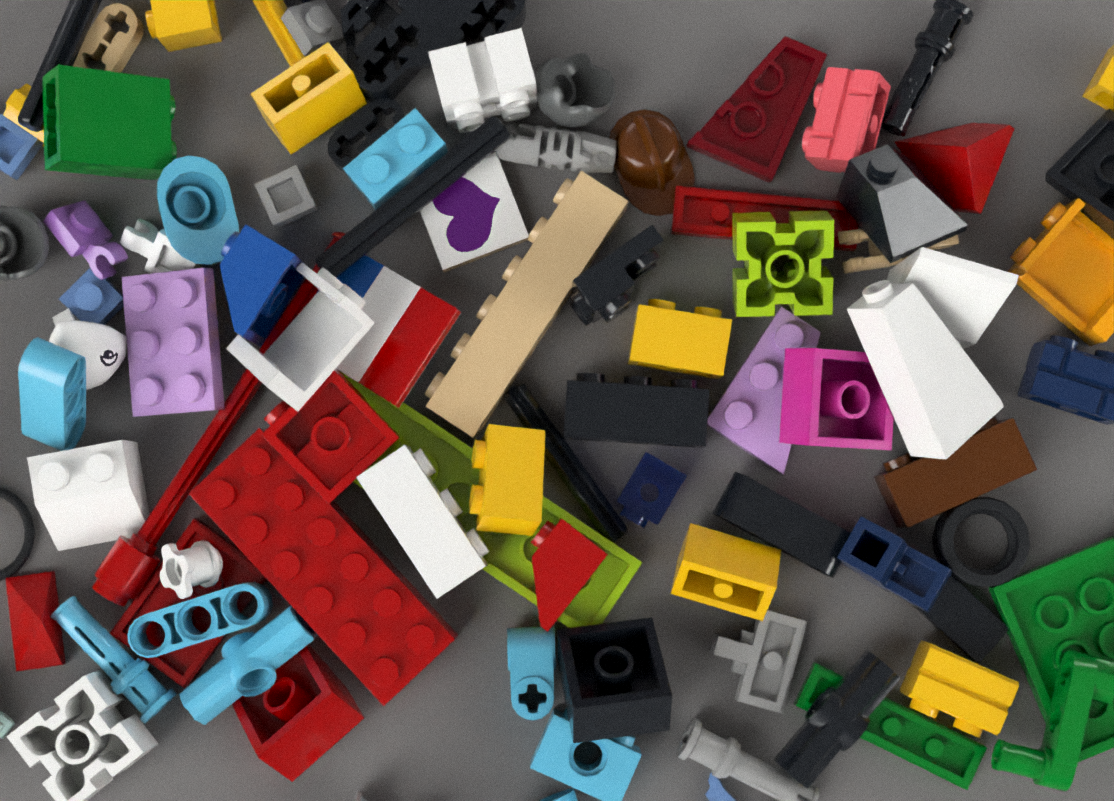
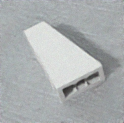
(921, 370)

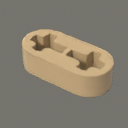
(105, 45)

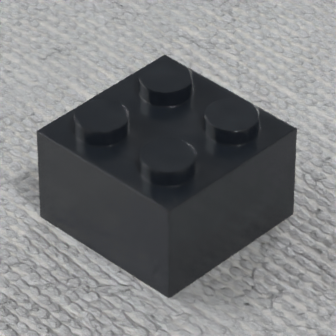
(614, 680)

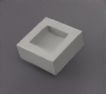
(313, 26)
(286, 196)

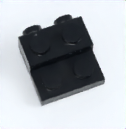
(1088, 173)
(608, 284)

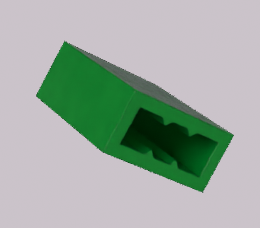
(107, 123)

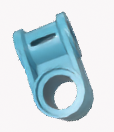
(531, 662)

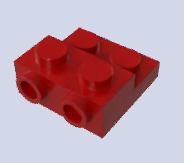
(329, 436)

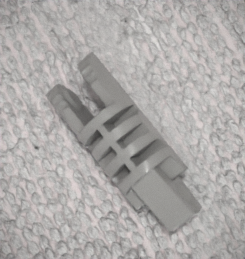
(558, 149)

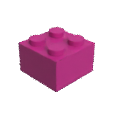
(833, 401)

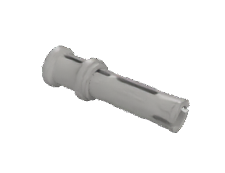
(728, 759)

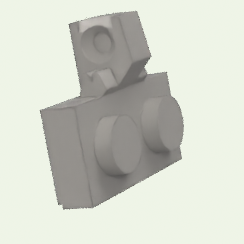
(764, 659)

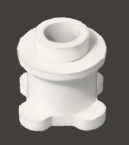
(190, 567)

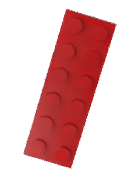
(324, 567)

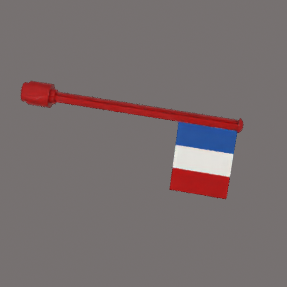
(385, 361)

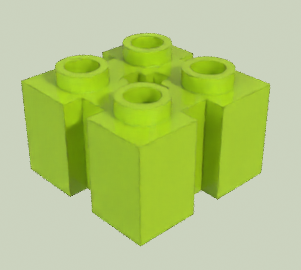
(802, 283)

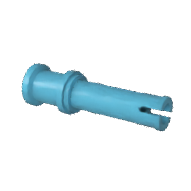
(128, 675)

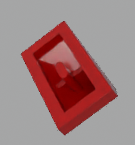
(34, 633)

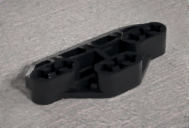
(429, 22)

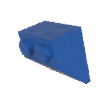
(257, 282)

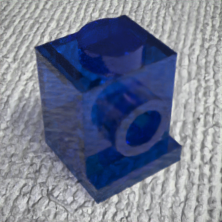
(655, 472)

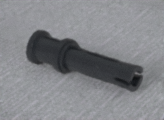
(933, 48)

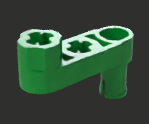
(1078, 683)

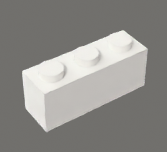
(424, 519)

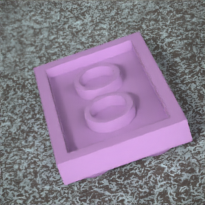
(173, 342)

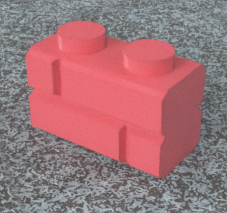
(846, 117)

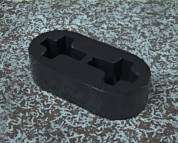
(360, 126)

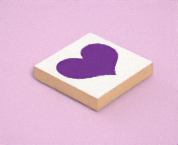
(474, 216)

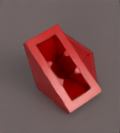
(960, 161)

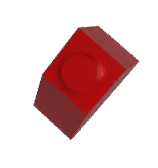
(561, 568)

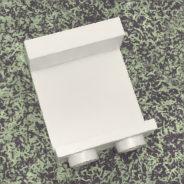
(311, 343)

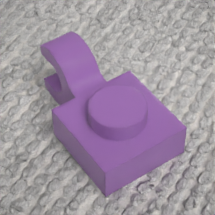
(84, 233)

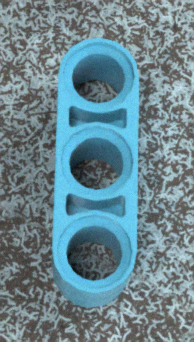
(52, 394)
(178, 624)

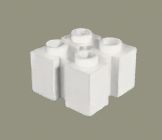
(485, 80)
(55, 732)

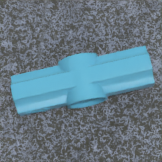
(247, 665)

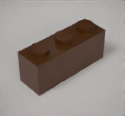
(930, 486)

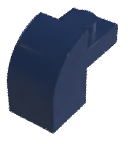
(893, 564)

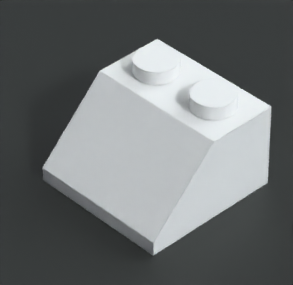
(90, 493)

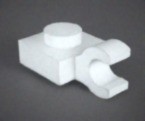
(156, 247)

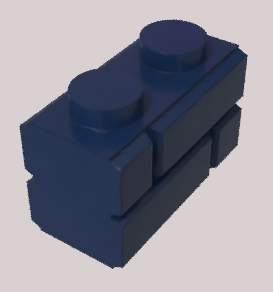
(1070, 379)

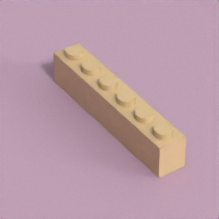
(527, 304)

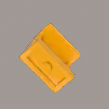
(1070, 271)

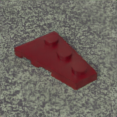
(761, 115)

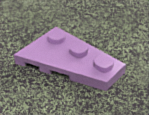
(753, 400)

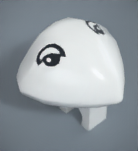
(98, 343)

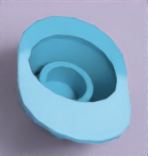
(196, 208)

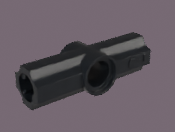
(837, 718)

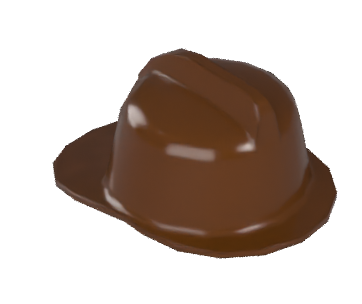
(650, 161)

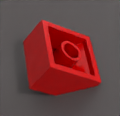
(298, 715)

